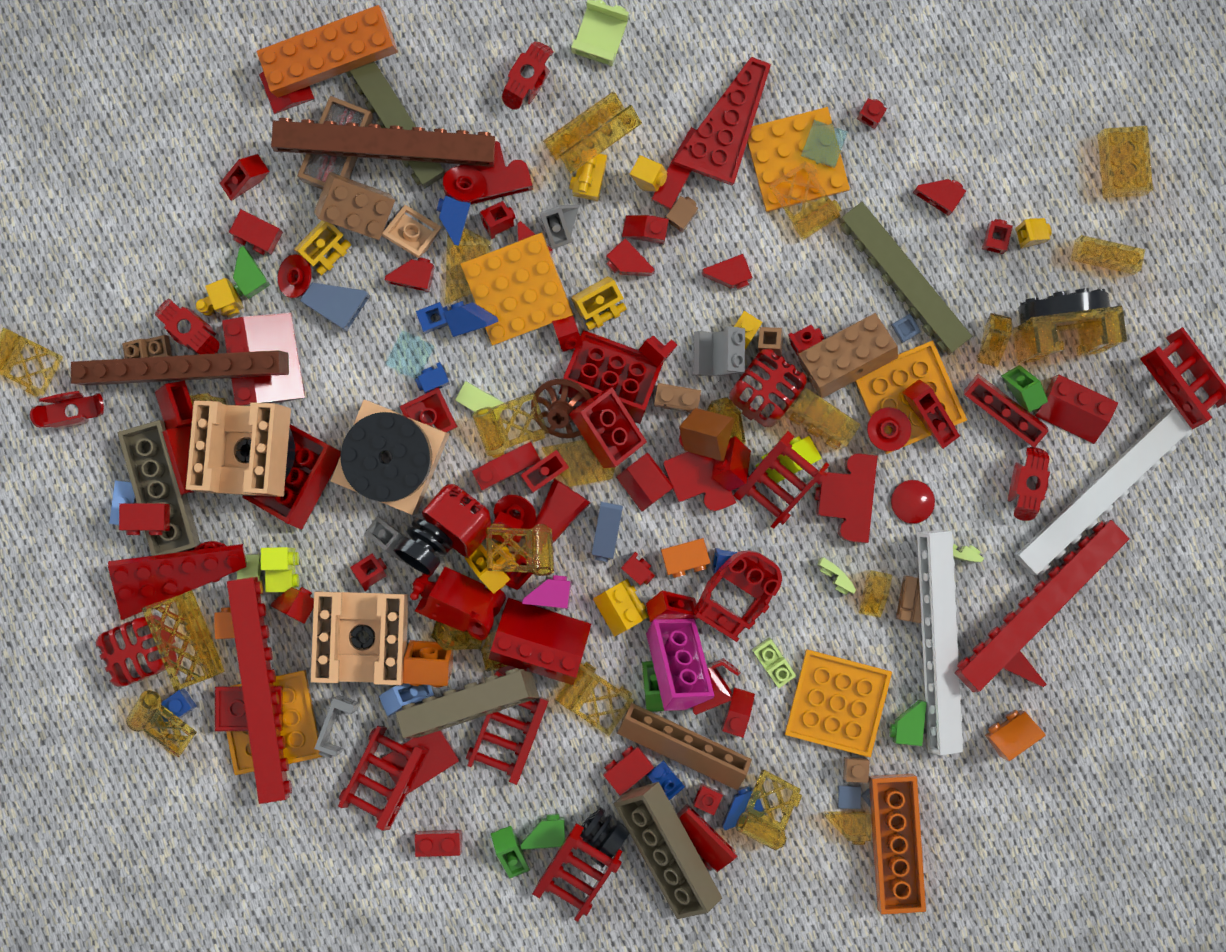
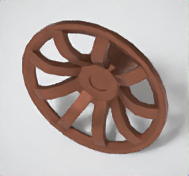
(559, 410)

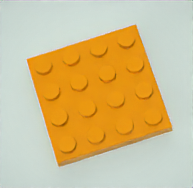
(778, 150)
(518, 288)
(885, 387)
(838, 703)
(298, 726)

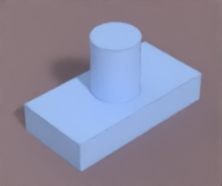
(122, 493)

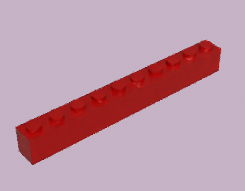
(1041, 606)
(258, 690)

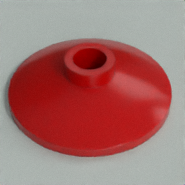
(464, 183)
(294, 276)
(900, 428)
(510, 503)

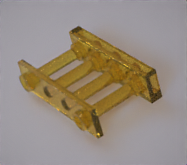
(592, 132)

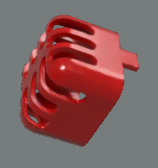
(768, 387)
(456, 520)
(116, 657)

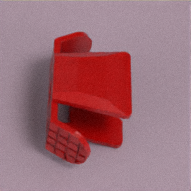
(517, 85)
(197, 338)
(54, 414)
(1030, 500)
(721, 690)

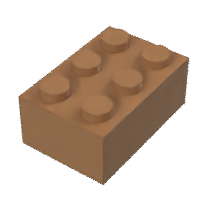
(354, 206)

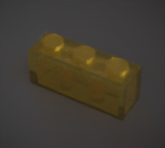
(1107, 254)

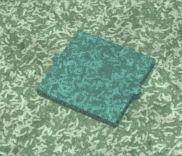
(824, 143)
(410, 355)

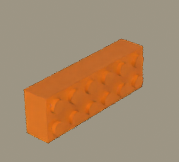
(327, 51)
(897, 843)

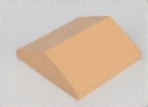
(411, 234)

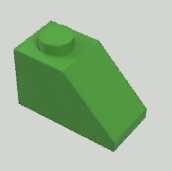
(248, 275)
(1025, 388)
(651, 689)
(909, 726)
(546, 834)
(509, 852)

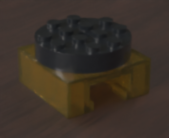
(1088, 312)

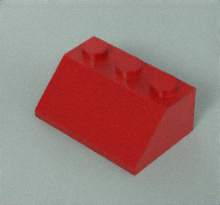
(1076, 409)
(608, 428)
(708, 843)

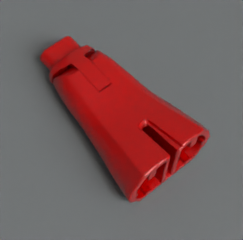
(560, 508)

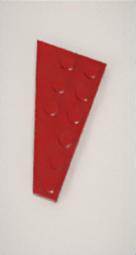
(723, 135)
(165, 576)

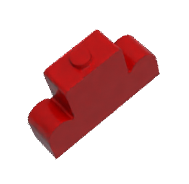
(503, 180)
(692, 476)
(849, 497)

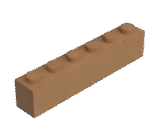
(684, 746)

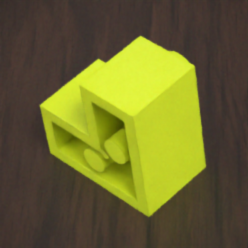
(804, 448)
(279, 568)

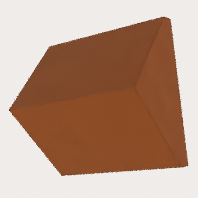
(706, 433)

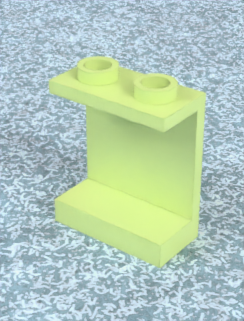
(600, 32)

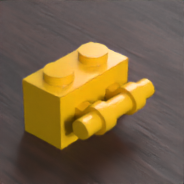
(589, 178)
(319, 242)
(597, 298)
(222, 299)
(492, 579)
(621, 607)

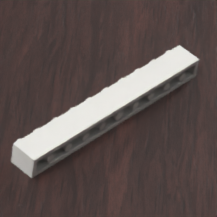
(1103, 492)
(940, 642)

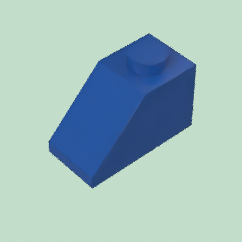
(453, 216)
(468, 318)
(179, 704)
(738, 806)

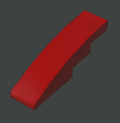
(675, 180)

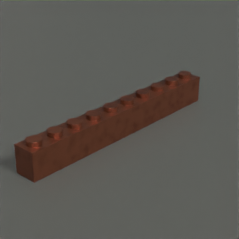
(383, 143)
(180, 368)

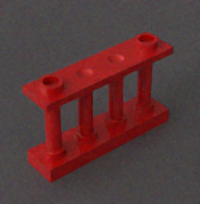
(1175, 386)
(772, 461)
(522, 749)
(395, 795)
(566, 856)

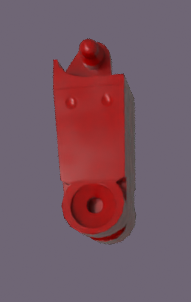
(458, 602)

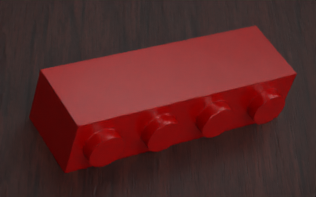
(1006, 410)

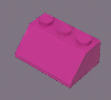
(551, 593)

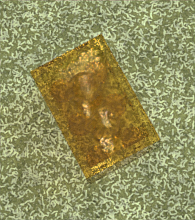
(1125, 162)
(823, 419)

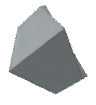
(559, 224)

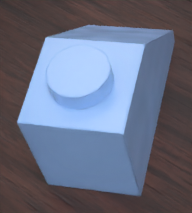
(402, 695)

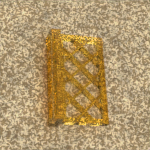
(196, 635)

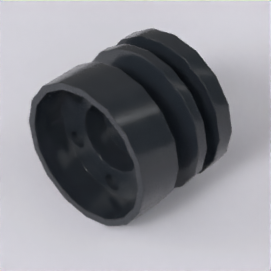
(425, 542)
(603, 837)

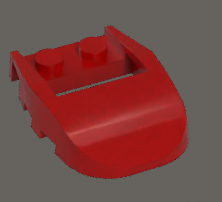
(749, 572)

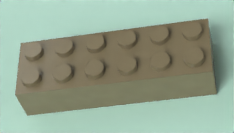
(156, 483)
(467, 704)
(668, 850)

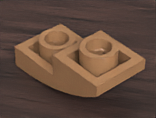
(151, 347)

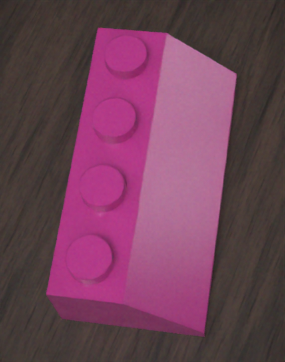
(679, 663)

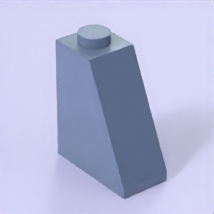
(335, 303)
(607, 531)

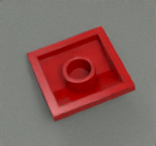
(289, 100)
(431, 406)
(644, 482)

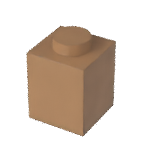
(682, 213)
(771, 339)
(856, 769)

